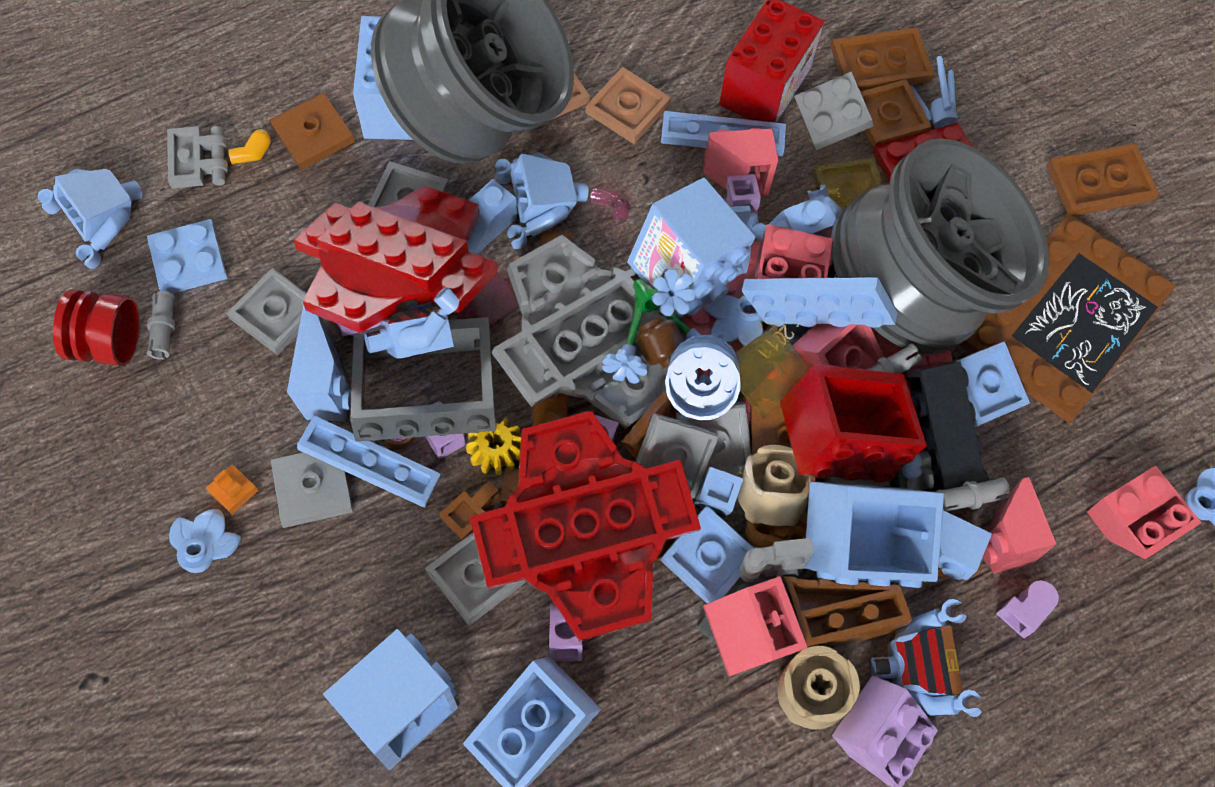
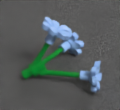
(667, 296)

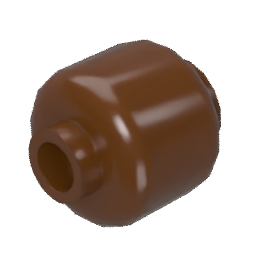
(658, 341)

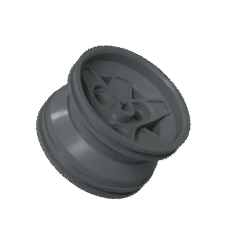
(471, 72)
(945, 242)

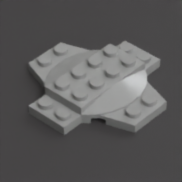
(569, 325)

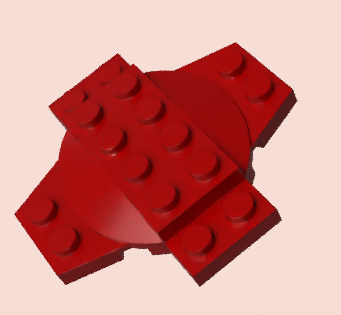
(392, 256)
(585, 525)

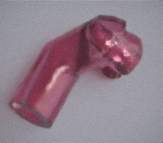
(612, 199)

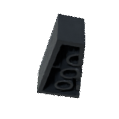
(947, 423)

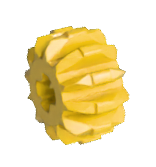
(496, 458)

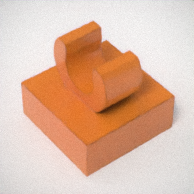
(231, 489)

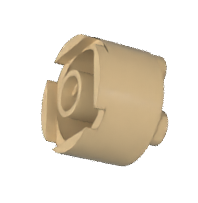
(773, 487)
(830, 672)

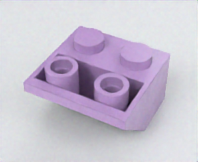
(886, 731)

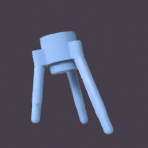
(943, 109)

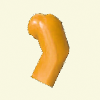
(253, 150)

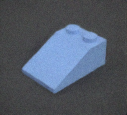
(316, 375)
(531, 724)

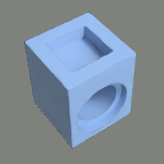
(718, 491)

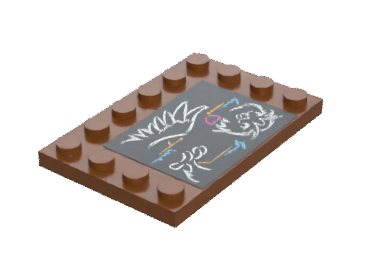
(1078, 321)

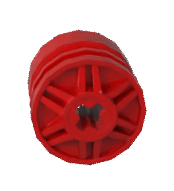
(96, 327)

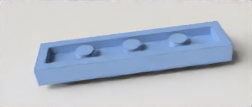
(694, 129)
(368, 461)

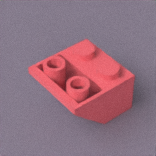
(741, 154)
(792, 254)
(1144, 514)
(754, 626)

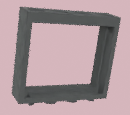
(426, 420)

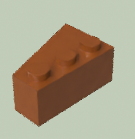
(844, 613)

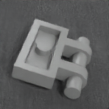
(186, 159)
(780, 559)

